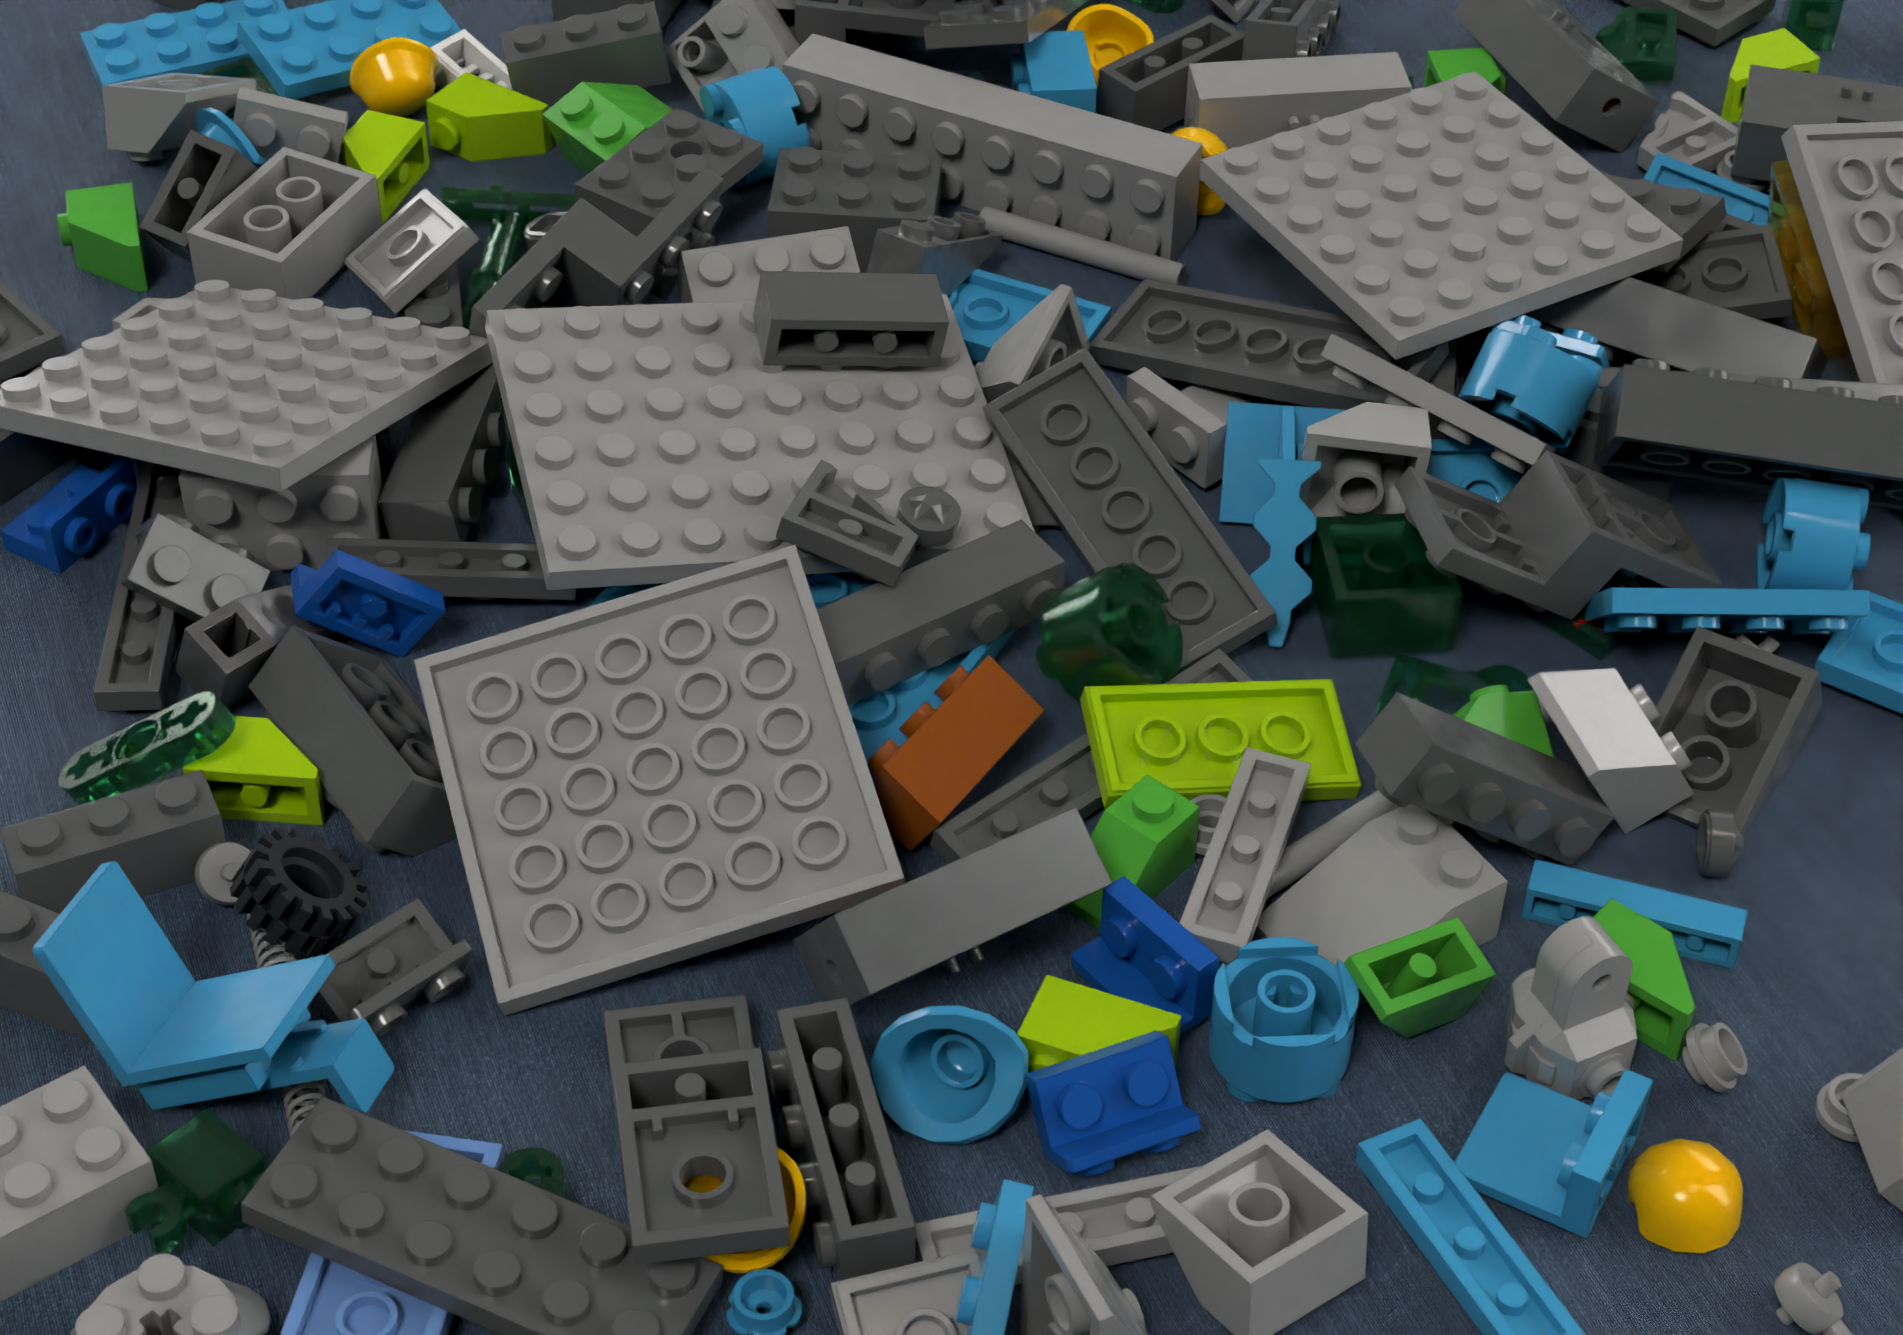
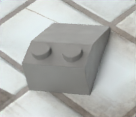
(1389, 883)
(1068, 1284)

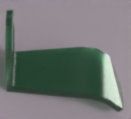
(1417, 673)

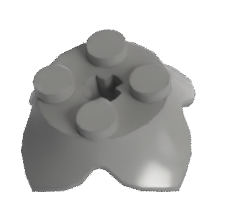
(174, 1300)

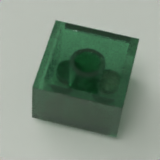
(1380, 588)

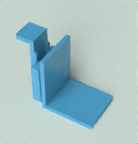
(201, 1036)

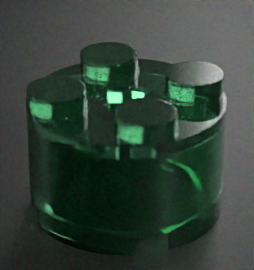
(1109, 632)

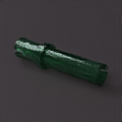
(461, 202)
(497, 257)

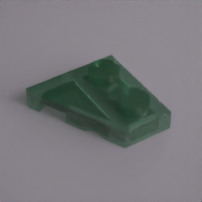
(1643, 42)

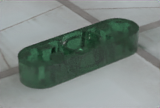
(148, 749)

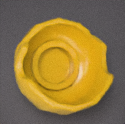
(1686, 1196)

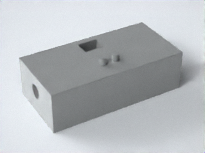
(1272, 96)

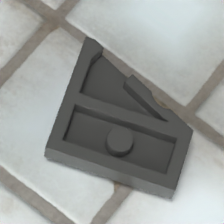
(846, 529)

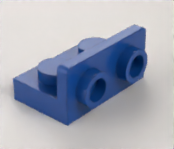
(73, 516)
(365, 602)
(1148, 957)
(1110, 1105)

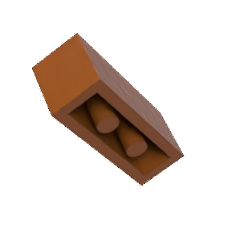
(949, 748)

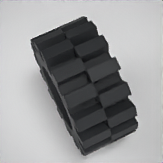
(299, 892)

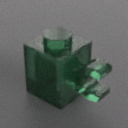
(1813, 21)
(201, 1180)

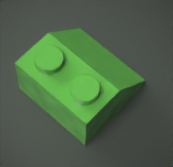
(601, 120)

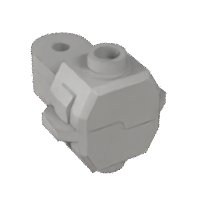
(1572, 1013)

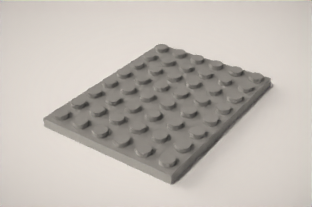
(674, 451)

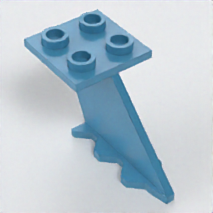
(1264, 490)

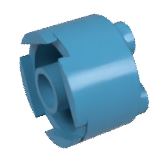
(759, 108)
(1532, 384)
(1812, 535)
(1282, 1022)

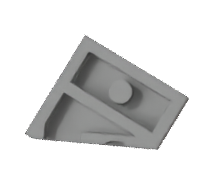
(1689, 135)

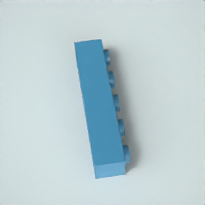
(1698, 926)

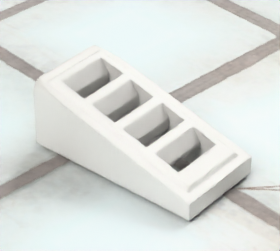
(470, 54)

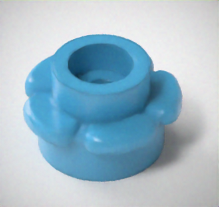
(760, 1291)

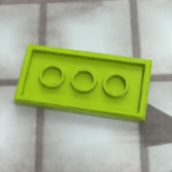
(1199, 732)

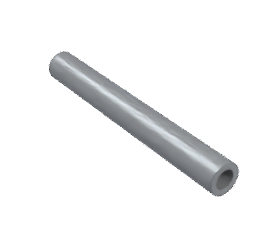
(1083, 248)

